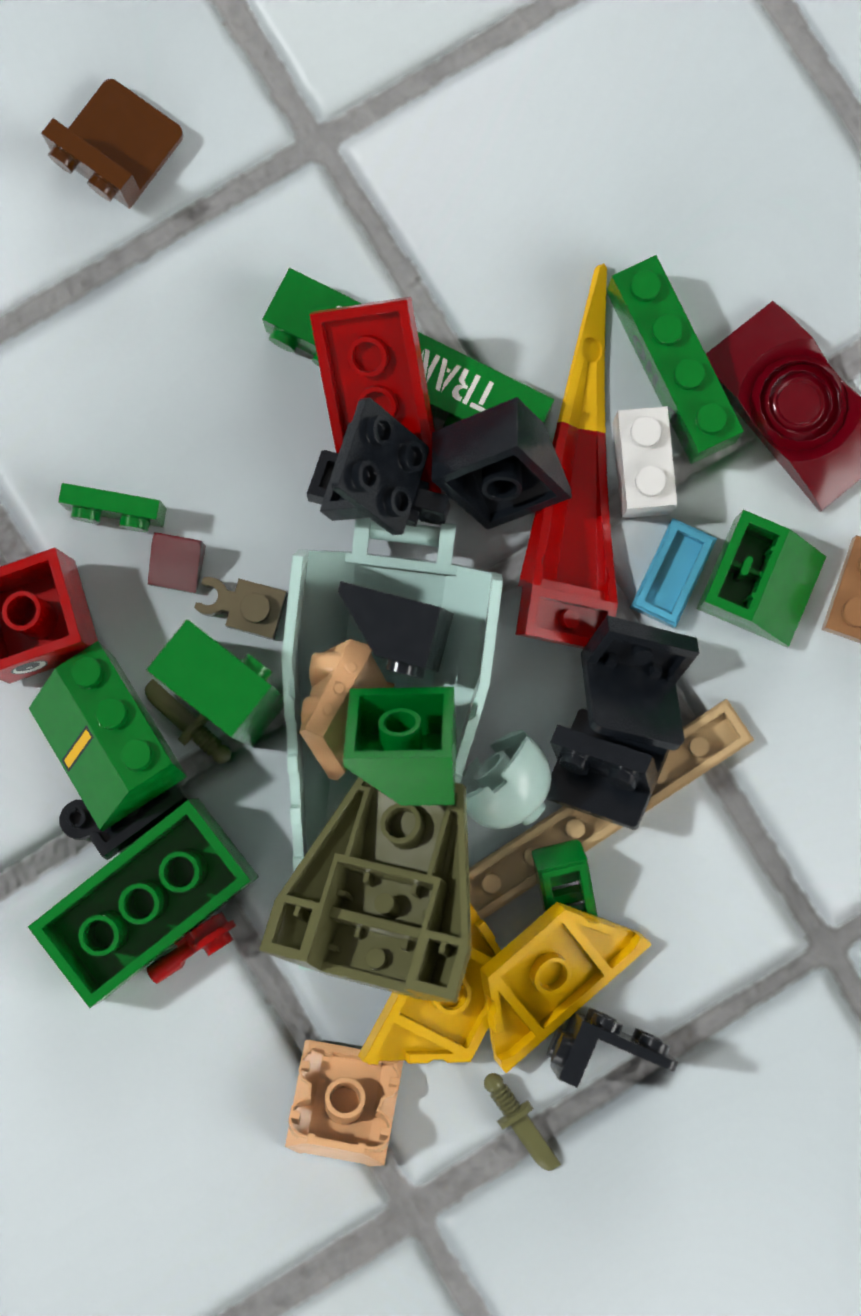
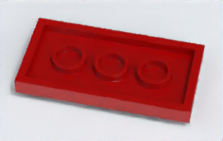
(377, 356)

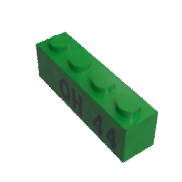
(674, 359)

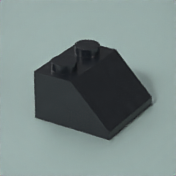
(499, 464)
(399, 628)

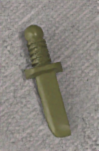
(192, 727)
(517, 1117)

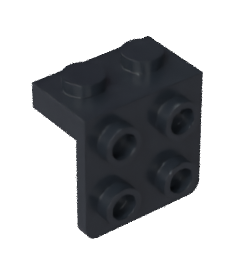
(633, 681)
(573, 1047)

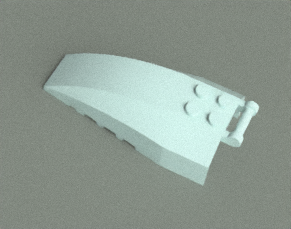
(321, 620)

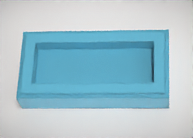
(673, 573)

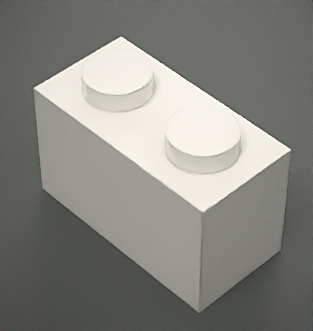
(644, 462)

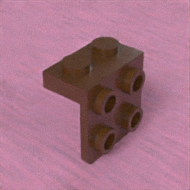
(114, 143)

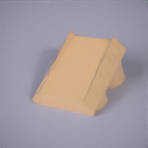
(326, 708)
(343, 1104)

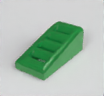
(563, 865)

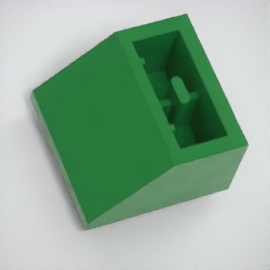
(762, 578)

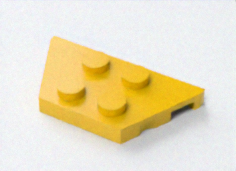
(550, 976)
(436, 1029)

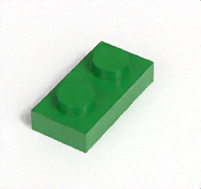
(91, 504)

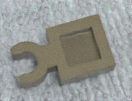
(251, 607)

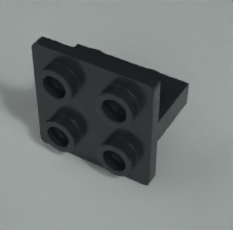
(375, 470)
(603, 773)

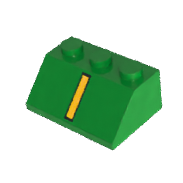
(104, 736)

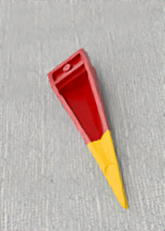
(569, 552)

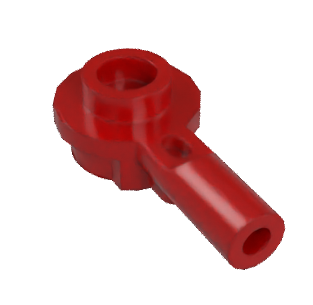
(208, 936)

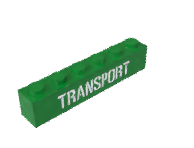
(453, 380)

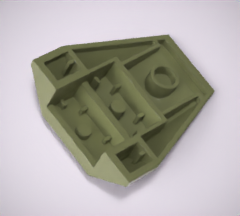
(381, 897)

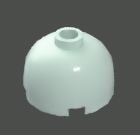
(509, 783)

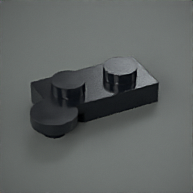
(78, 823)

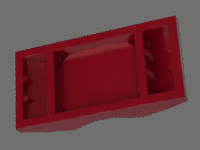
(793, 402)

